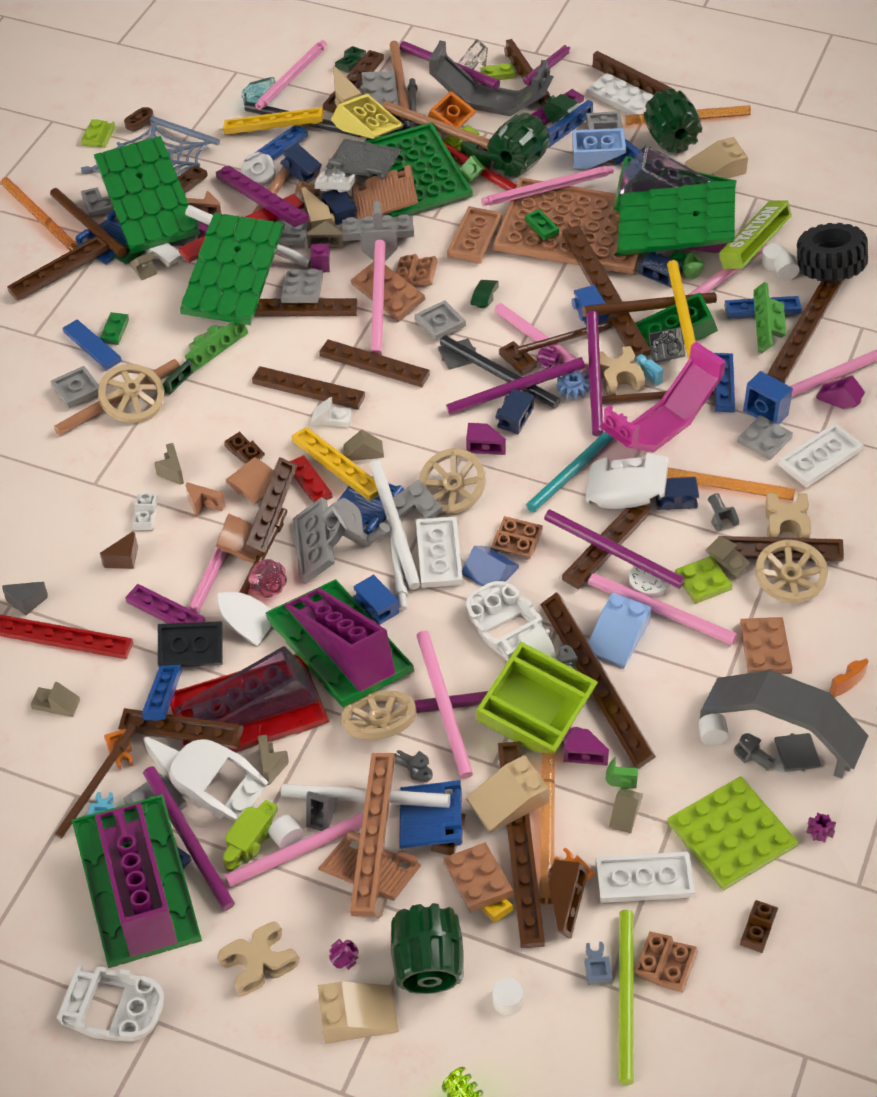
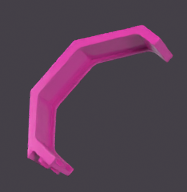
(675, 409)

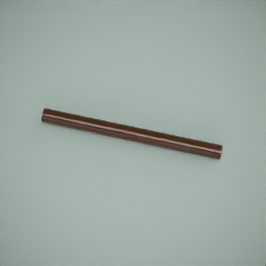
(88, 222)
(641, 305)

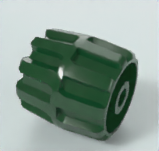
(672, 120)
(518, 144)
(427, 949)

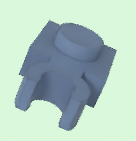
(597, 967)

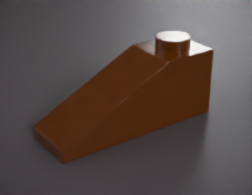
(566, 888)

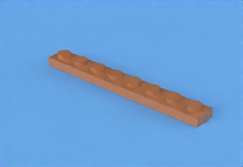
(372, 835)

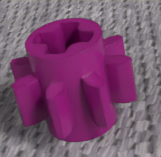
(548, 357)
(821, 827)
(343, 954)

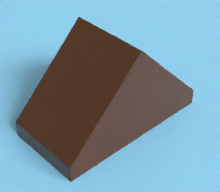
(121, 553)

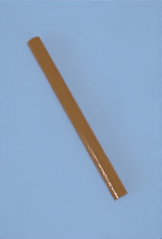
(703, 113)
(39, 214)
(733, 484)
(547, 828)

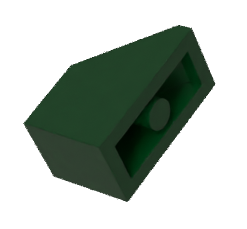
(558, 107)

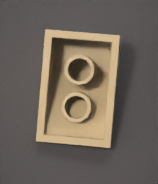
(721, 159)
(509, 794)
(356, 1010)

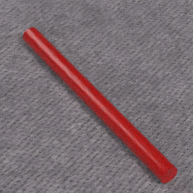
(486, 173)

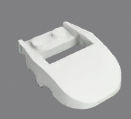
(494, 606)
(197, 767)
(136, 1011)

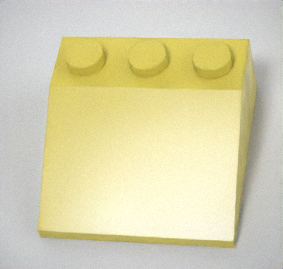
(364, 117)

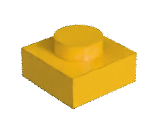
(498, 910)

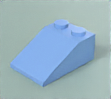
(597, 146)
(619, 629)

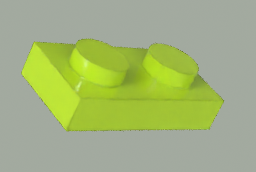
(499, 72)

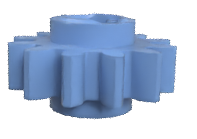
(573, 385)

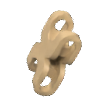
(621, 371)
(788, 517)
(258, 958)

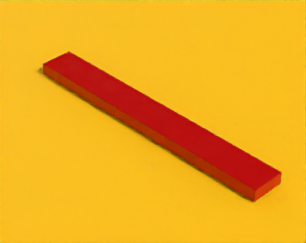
(191, 250)
(65, 637)

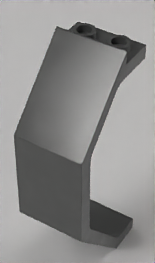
(480, 96)
(795, 704)

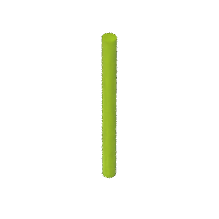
(626, 997)

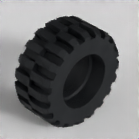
(832, 252)

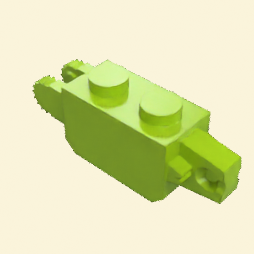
(248, 834)

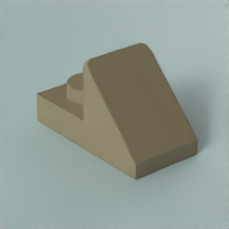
(144, 266)
(170, 467)
(727, 556)
(56, 700)
(272, 762)

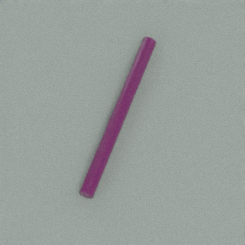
(425, 55)
(594, 373)
(518, 384)
(614, 548)
(190, 840)

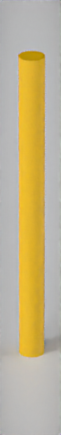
(681, 305)

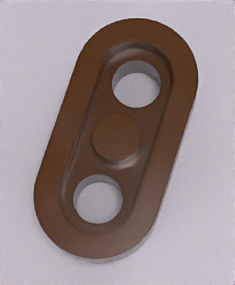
(138, 118)

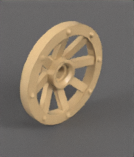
(131, 394)
(455, 477)
(791, 572)
(380, 721)

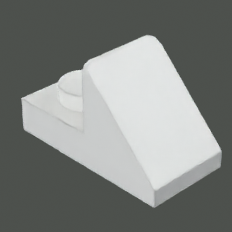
(331, 416)

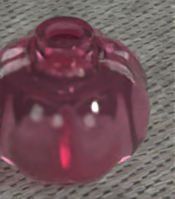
(267, 578)

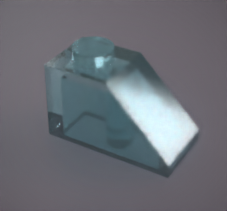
(256, 89)

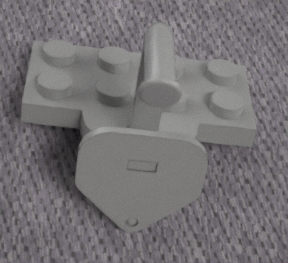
(378, 228)
(321, 528)

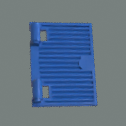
(112, 228)
(371, 512)
(429, 824)

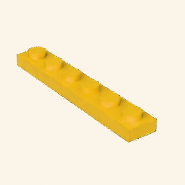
(274, 120)
(336, 463)

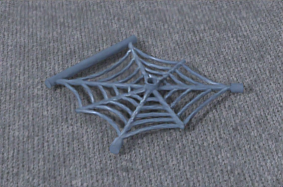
(157, 121)

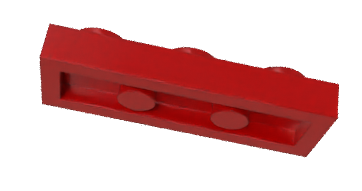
(310, 480)

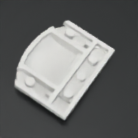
(627, 481)

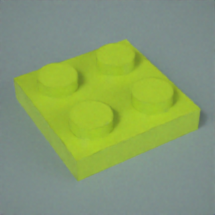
(704, 579)

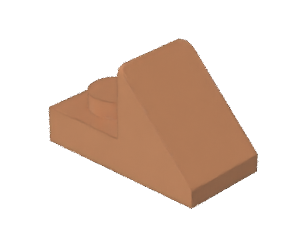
(208, 204)
(202, 496)

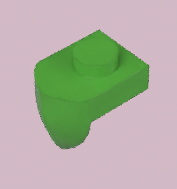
(471, 169)
(693, 266)
(621, 776)

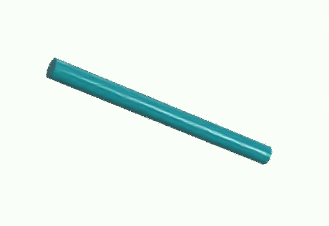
(570, 471)

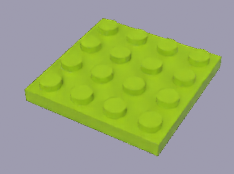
(732, 832)

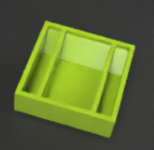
(535, 700)

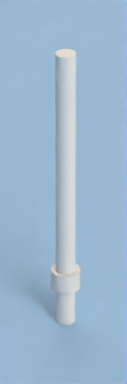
(400, 589)

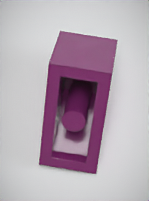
(320, 257)
(842, 393)
(484, 440)
(584, 748)

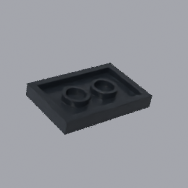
(190, 644)

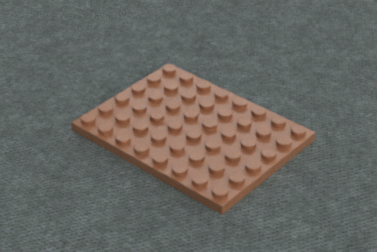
(566, 209)

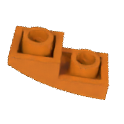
(844, 682)

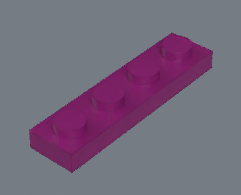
(161, 607)

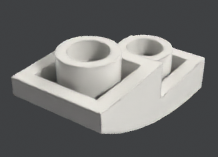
(166, 254)
(145, 511)

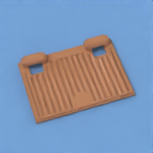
(393, 193)
(393, 879)

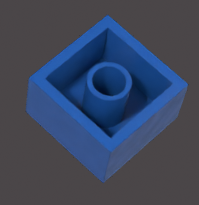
(767, 398)

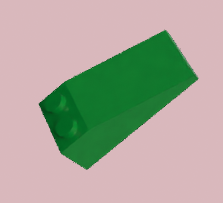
(667, 319)

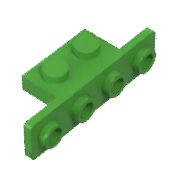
(768, 318)
(214, 342)

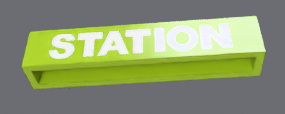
(755, 234)

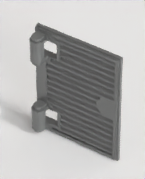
(363, 158)

